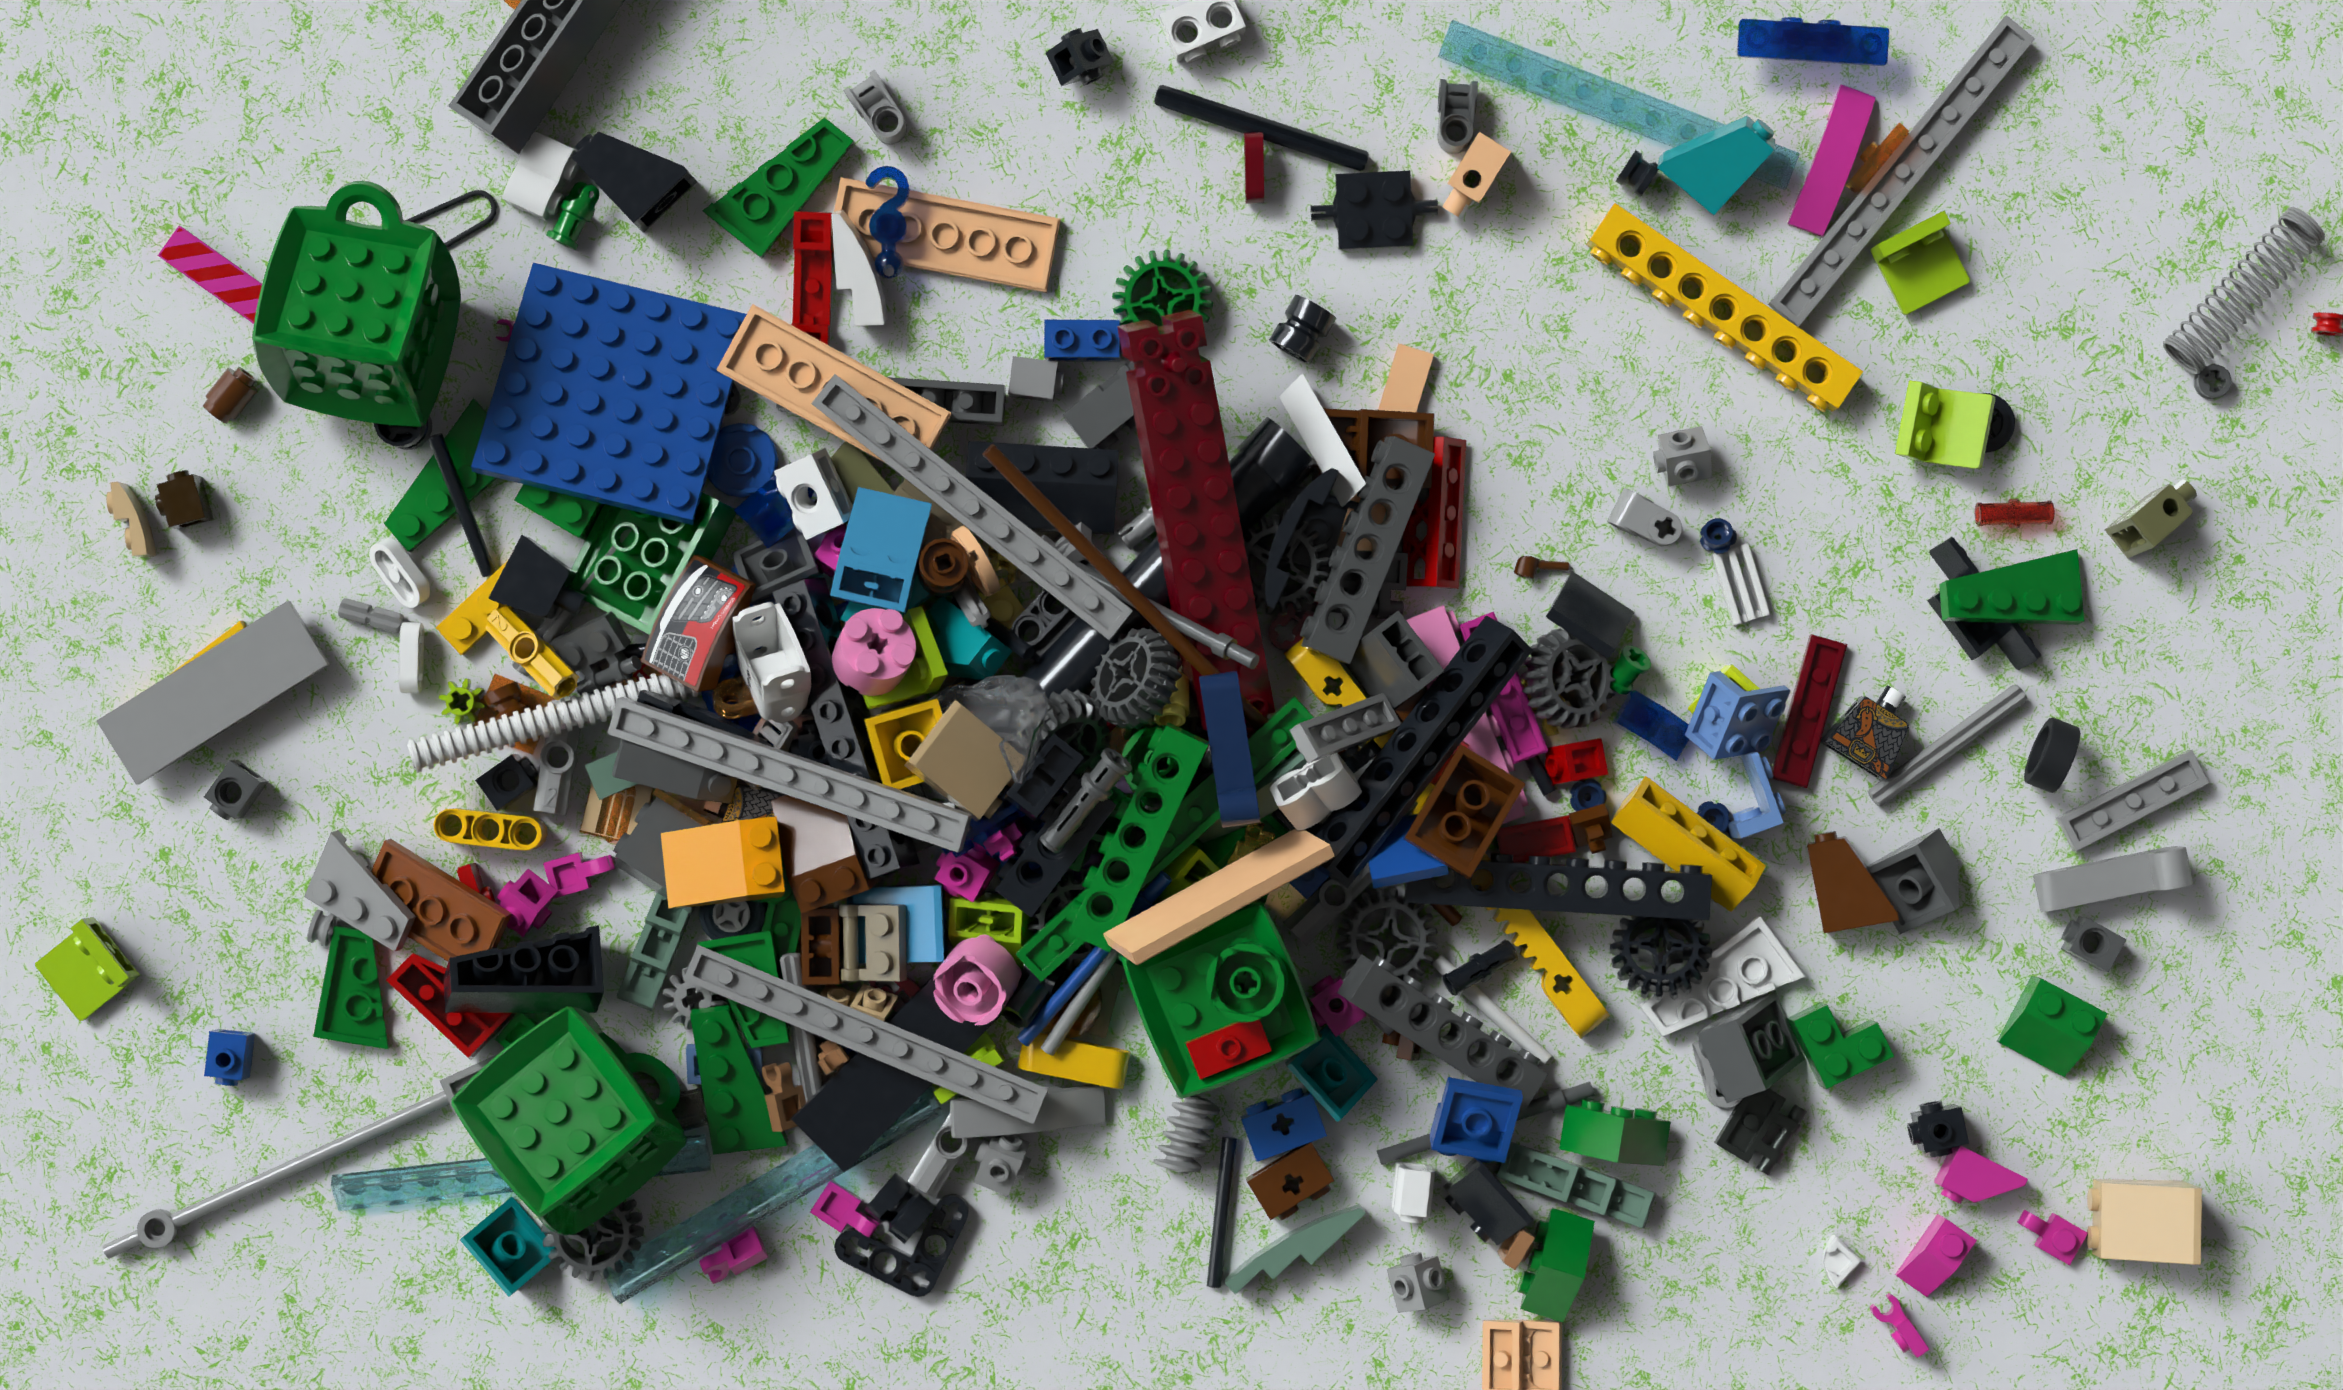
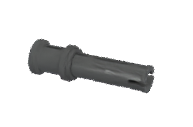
(1095, 787)

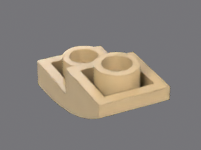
(127, 508)
(868, 1000)

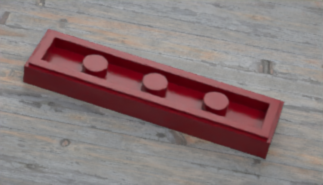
(1808, 711)

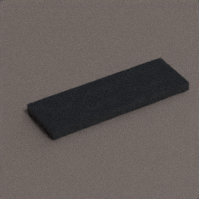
(872, 1095)

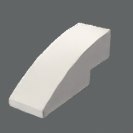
(857, 272)

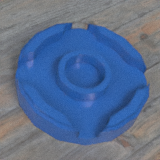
(742, 460)

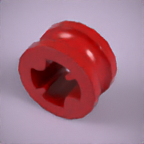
(2328, 324)

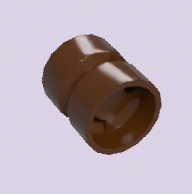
(942, 567)

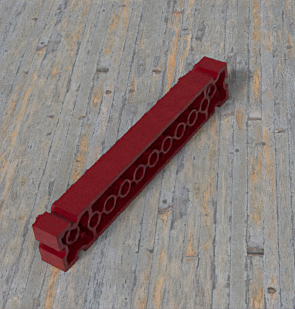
(1194, 496)

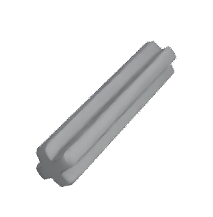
(972, 605)

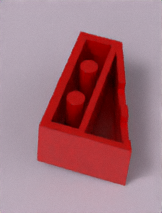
(423, 987)

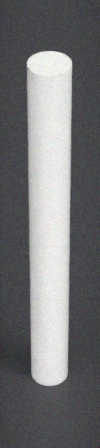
(1496, 1014)

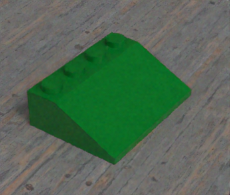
(649, 559)

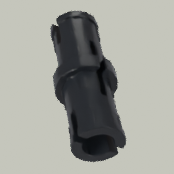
(1480, 967)

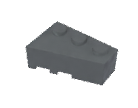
(1103, 411)

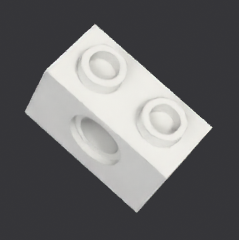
(832, 503)

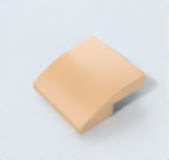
(1522, 1355)

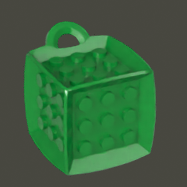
(357, 312)
(1177, 1007)
(571, 1120)

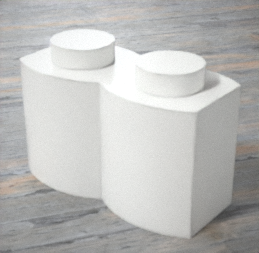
(540, 176)
(1314, 790)
(1413, 1191)

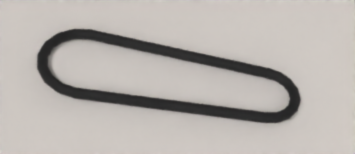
(454, 201)

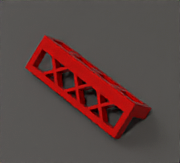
(1443, 518)

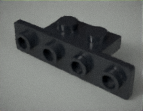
(1980, 636)

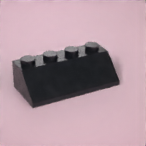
(1072, 478)

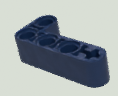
(1229, 749)

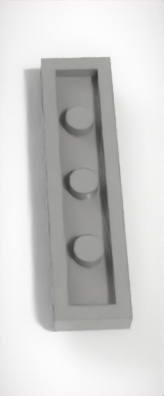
(1345, 727)
(2132, 800)

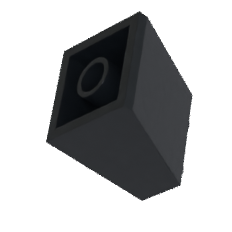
(632, 177)

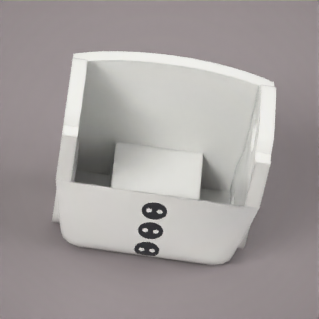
(777, 671)

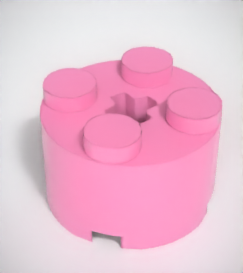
(874, 651)
(976, 980)

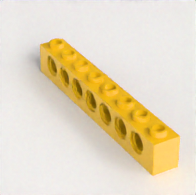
(1838, 373)

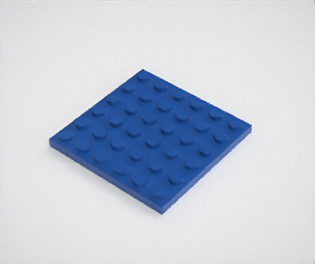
(609, 394)

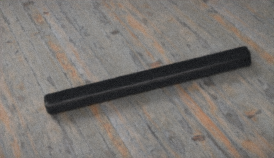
(1251, 123)

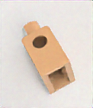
(1484, 157)

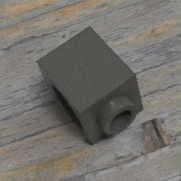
(250, 784)
(2108, 943)

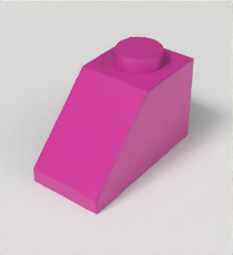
(1974, 1177)
(1935, 1256)

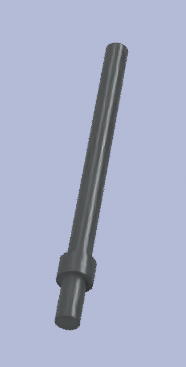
(1220, 644)
(1554, 1100)

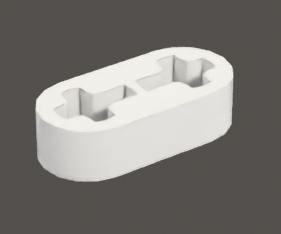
(411, 657)

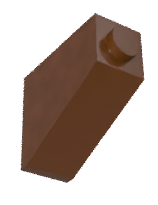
(1846, 887)

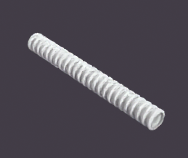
(535, 722)

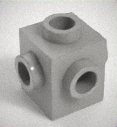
(1683, 456)
(1002, 1162)
(1417, 1283)

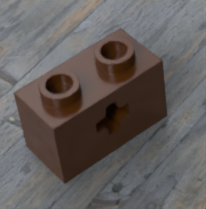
(822, 946)
(1300, 1161)

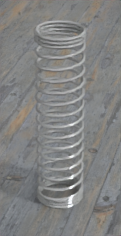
(2298, 225)

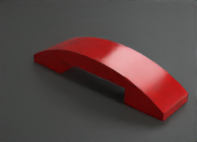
(813, 273)

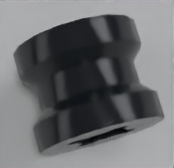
(1637, 173)

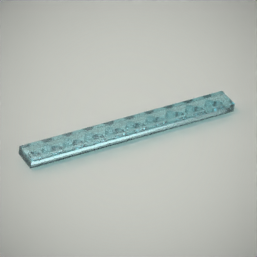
(1593, 95)
(464, 1179)
(750, 1206)

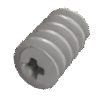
(1188, 1134)

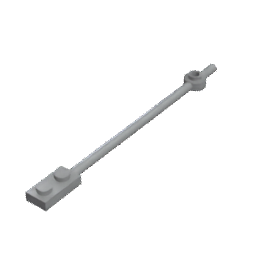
(145, 1230)

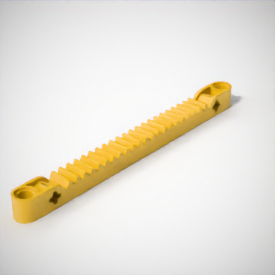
(1577, 1004)

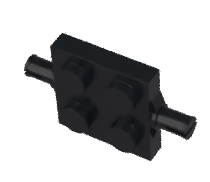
(1374, 209)

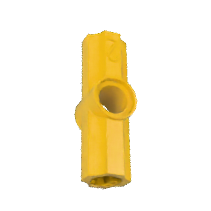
(544, 662)

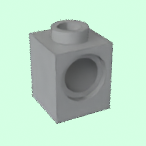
(1035, 379)

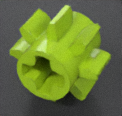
(472, 704)

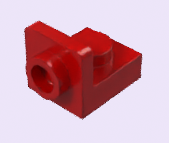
(1576, 761)

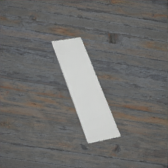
(1322, 438)

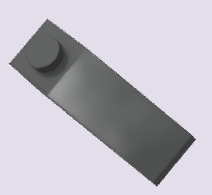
(671, 774)

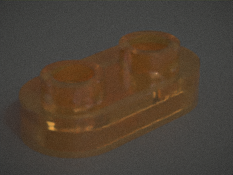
(733, 690)

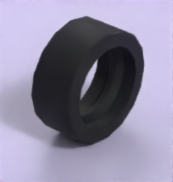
(2052, 755)

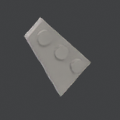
(356, 896)

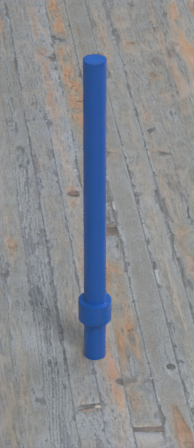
(1143, 901)

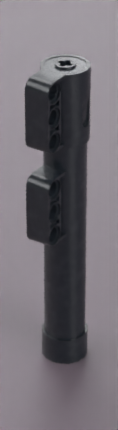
(1070, 648)

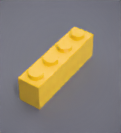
(1683, 837)

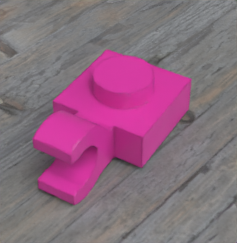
(1006, 840)
(572, 874)
(839, 1207)
(2055, 1236)
(736, 1254)
(1905, 1334)

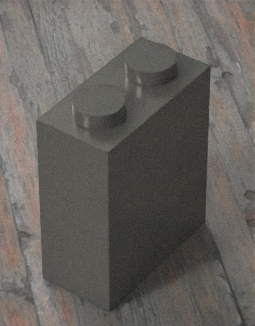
(1393, 661)
(641, 851)

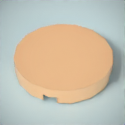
(979, 565)

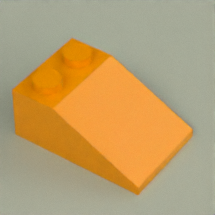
(723, 863)

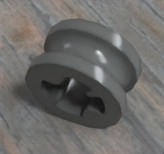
(2221, 374)

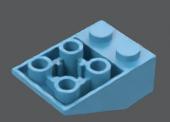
(881, 550)

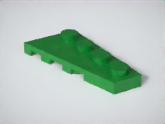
(766, 201)
(428, 501)
(2025, 592)
(731, 1085)

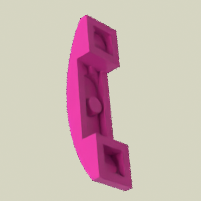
(1832, 160)

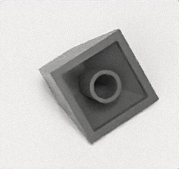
(1920, 880)

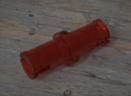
(2014, 513)

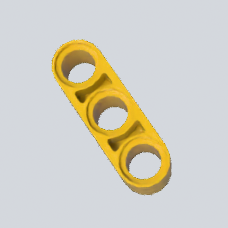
(472, 825)
(1077, 1062)

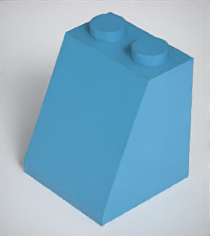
(924, 919)

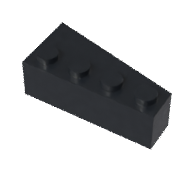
(528, 976)

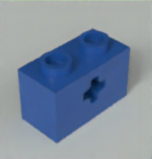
(1272, 1141)

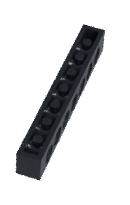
(840, 718)
(1421, 747)
(1691, 904)

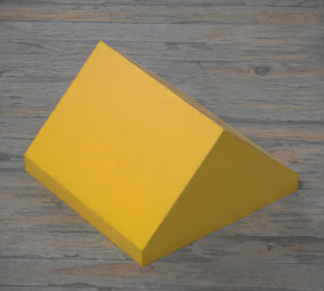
(897, 736)

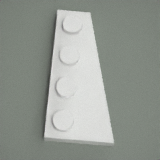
(1739, 970)

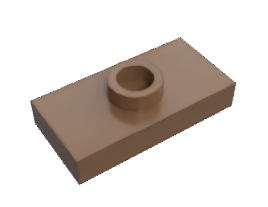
(1516, 1248)

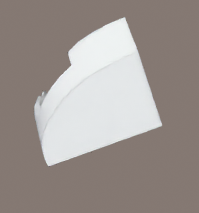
(1839, 1261)

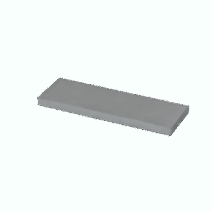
(213, 692)

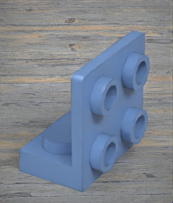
(1735, 720)
(1770, 805)

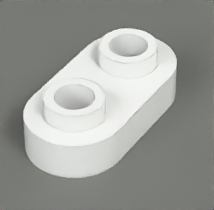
(399, 572)

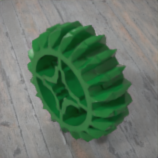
(1155, 269)

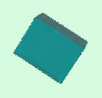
(1332, 1073)
(508, 1246)

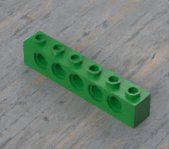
(1188, 752)

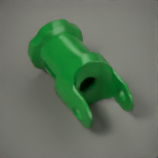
(576, 211)

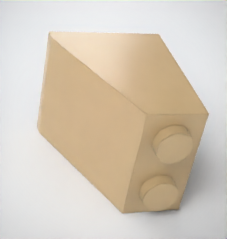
(963, 762)
(2145, 1220)

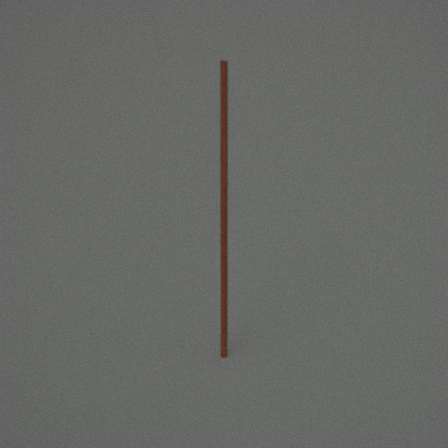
(1134, 597)

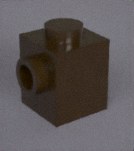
(183, 500)

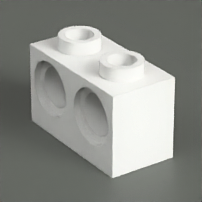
(1198, 15)

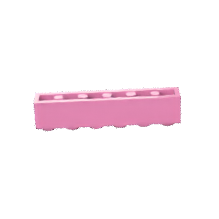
(1437, 632)

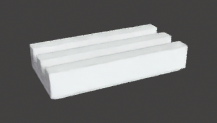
(1754, 581)

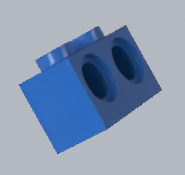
(1081, 340)

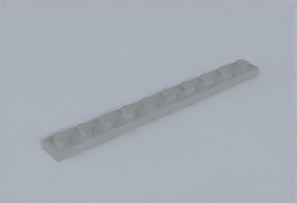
(1901, 171)
(972, 507)
(790, 774)
(865, 1034)

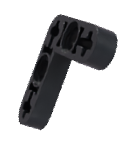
(918, 1260)

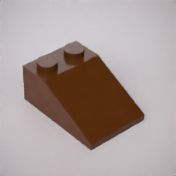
(1464, 811)
(818, 853)

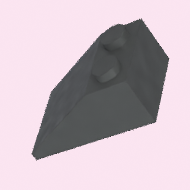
(1750, 1048)

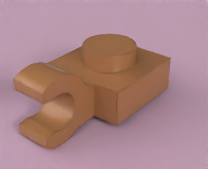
(832, 1057)
(785, 1097)

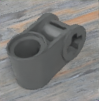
(1456, 108)

